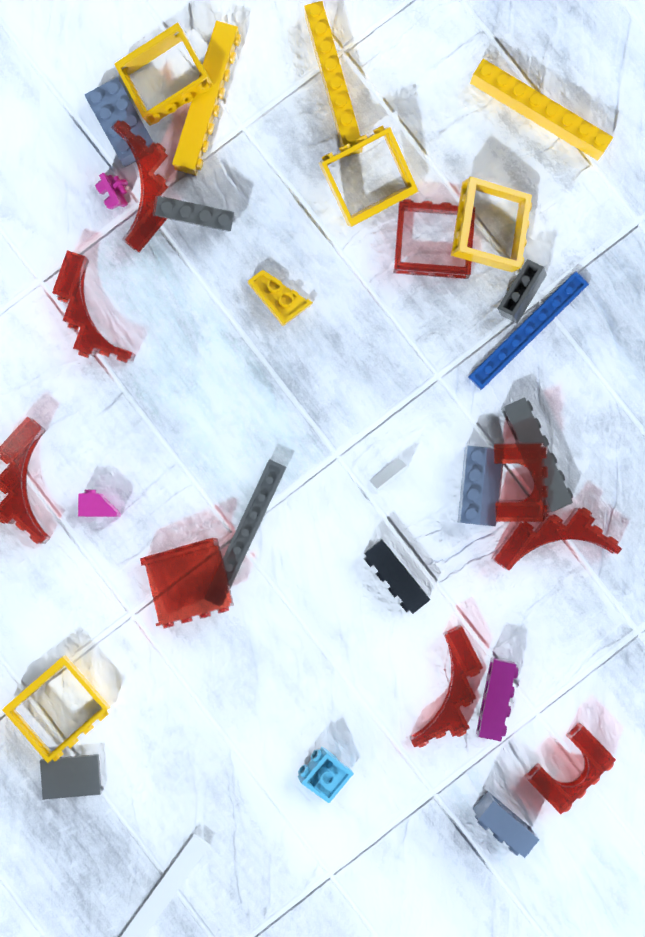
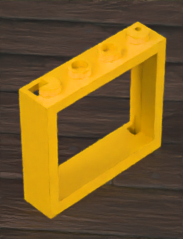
(149, 52)
(384, 203)
(463, 222)
(29, 733)

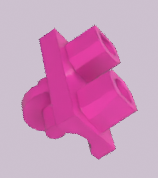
(115, 188)

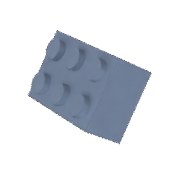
(505, 825)

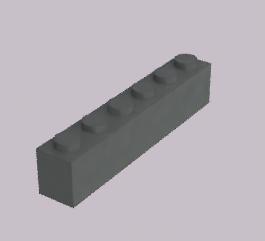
(527, 429)

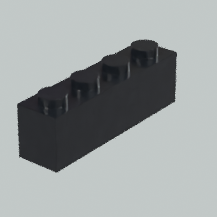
(397, 576)

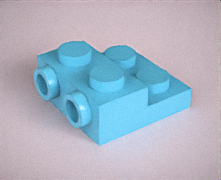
(324, 774)

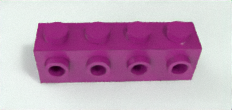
(496, 699)

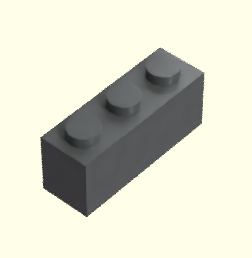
(522, 291)

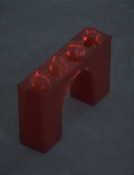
(532, 457)
(564, 794)

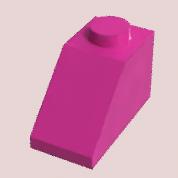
(95, 505)

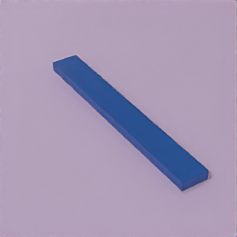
(528, 330)

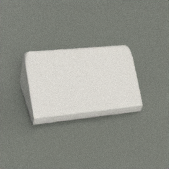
(388, 474)

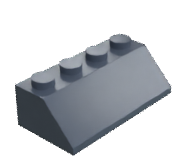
(479, 487)

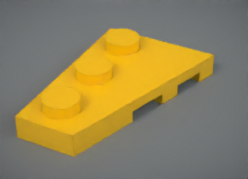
(279, 299)

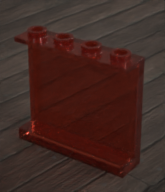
(188, 582)

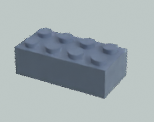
(113, 104)

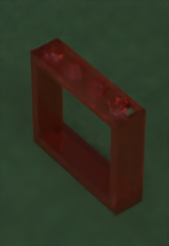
(429, 269)

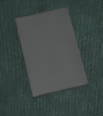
(71, 777)

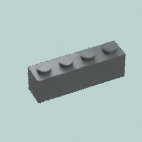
(193, 213)

